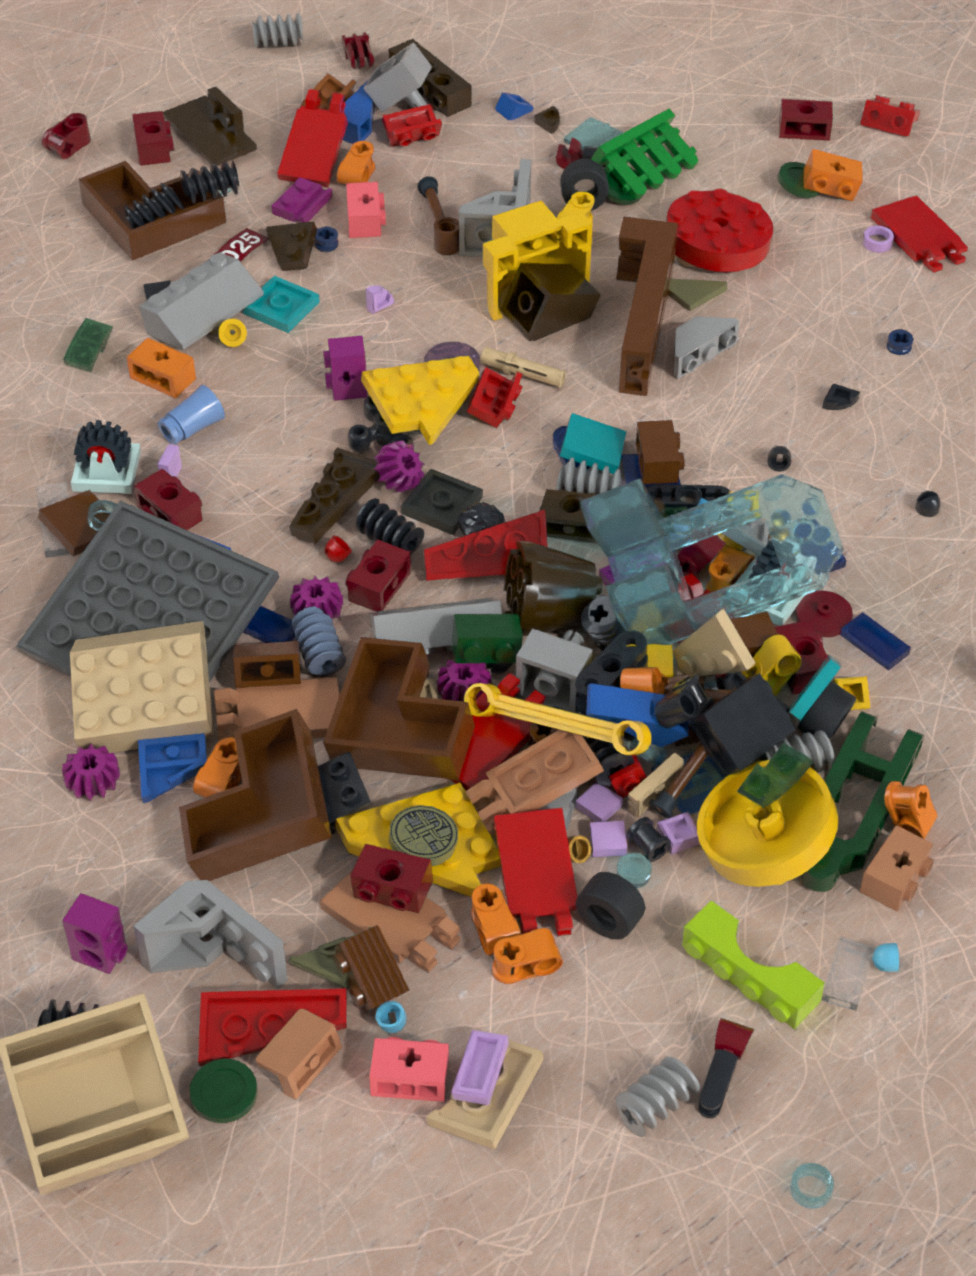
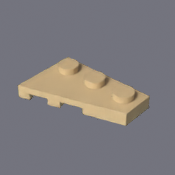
(713, 649)
(488, 1122)

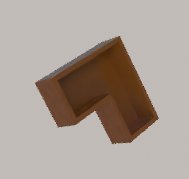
(119, 185)
(388, 721)
(267, 815)

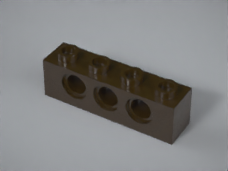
(442, 85)
(566, 516)

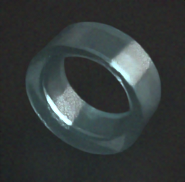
(96, 507)
(653, 754)
(818, 1171)

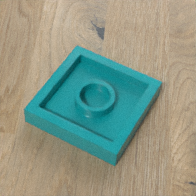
(282, 304)
(593, 442)
(815, 687)

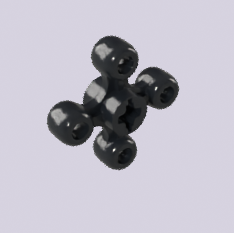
(360, 436)

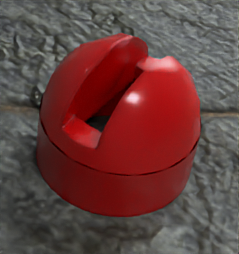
(337, 549)

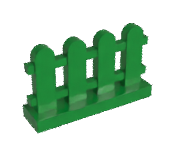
(645, 136)

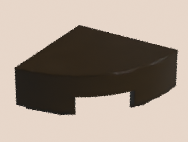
(548, 119)

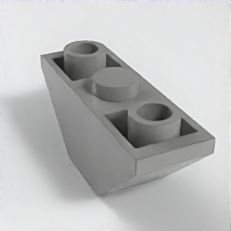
(701, 341)

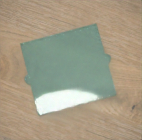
(593, 133)

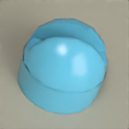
(886, 957)
(384, 1020)

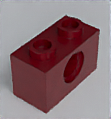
(805, 119)
(152, 137)
(169, 499)
(378, 576)
(810, 648)
(391, 878)

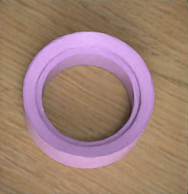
(876, 246)

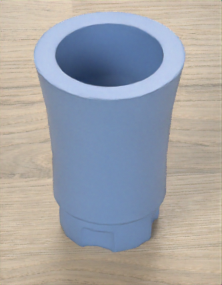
(191, 415)

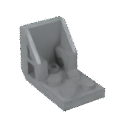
(476, 216)
(173, 934)

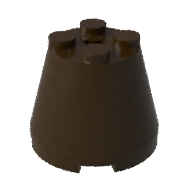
(548, 587)

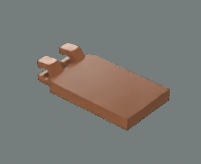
(312, 698)
(534, 777)
(401, 929)

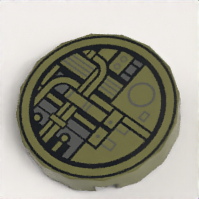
(424, 833)

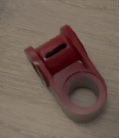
(67, 135)
(697, 555)

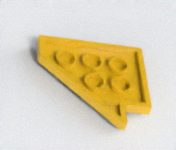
(421, 393)

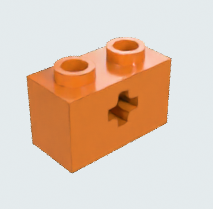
(833, 174)
(161, 367)

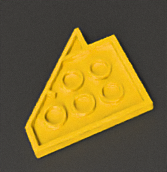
(474, 847)

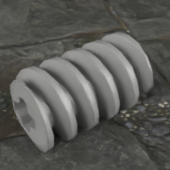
(277, 30)
(586, 481)
(814, 746)
(655, 1093)

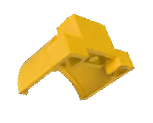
(533, 236)

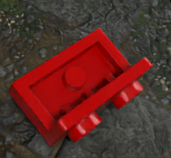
(889, 116)
(411, 125)
(494, 397)

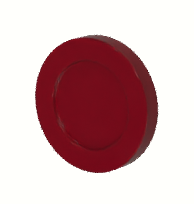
(826, 611)

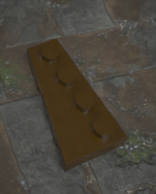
(340, 488)

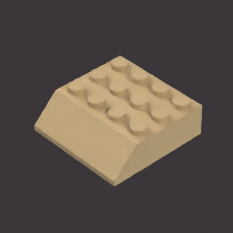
(140, 686)
(92, 1093)

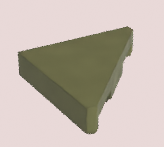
(695, 292)
(322, 964)

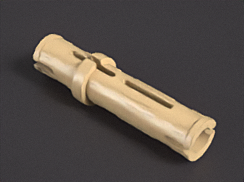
(511, 364)

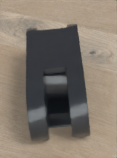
(608, 665)

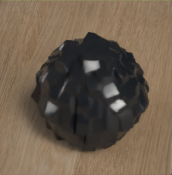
(479, 517)

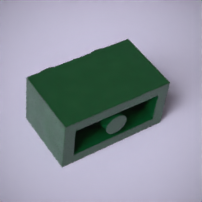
(486, 638)

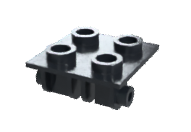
(342, 788)

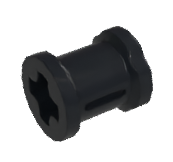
(648, 839)

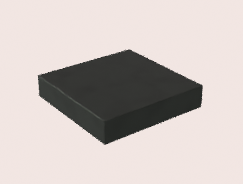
(440, 500)

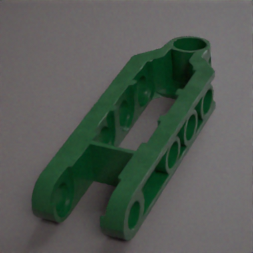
(852, 854)

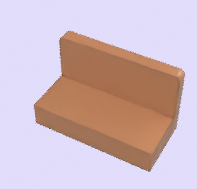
(300, 1051)

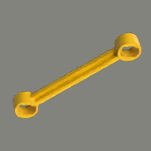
(558, 718)

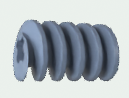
(318, 642)

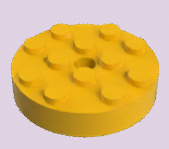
(771, 842)

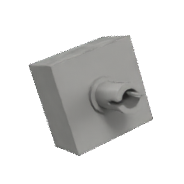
(399, 79)
(552, 667)

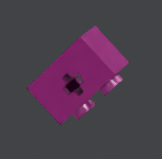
(346, 362)

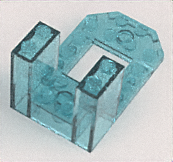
(648, 578)

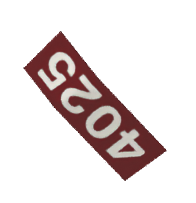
(242, 244)

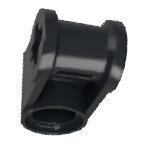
(682, 703)

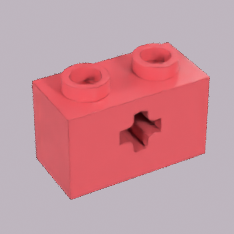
(365, 209)
(395, 1078)

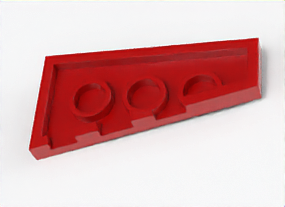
(483, 551)
(248, 1020)

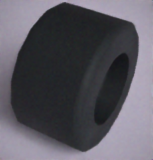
(581, 170)
(827, 711)
(610, 905)

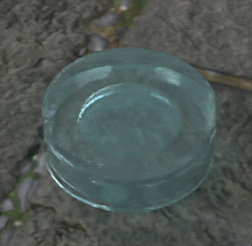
(635, 869)

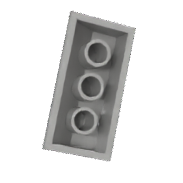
(199, 301)
(428, 624)

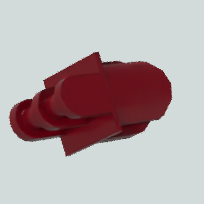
(358, 48)

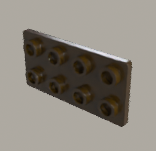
(212, 127)

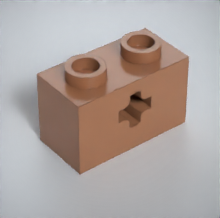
(897, 868)

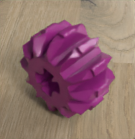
(399, 466)
(317, 594)
(458, 677)
(90, 772)

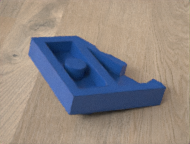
(169, 762)

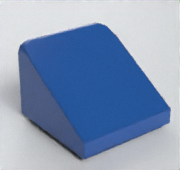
(513, 106)

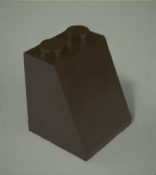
(548, 299)

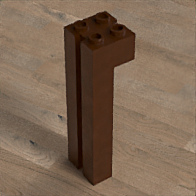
(649, 260)

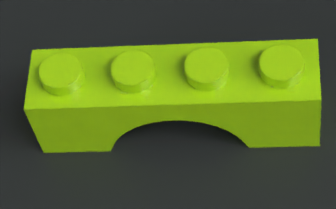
(785, 991)

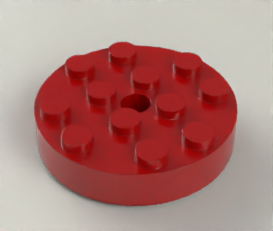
(720, 230)

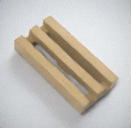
(655, 783)

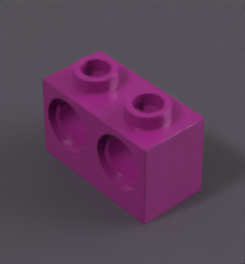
(95, 933)

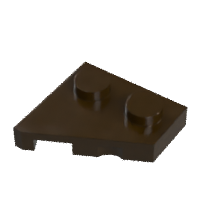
(292, 244)

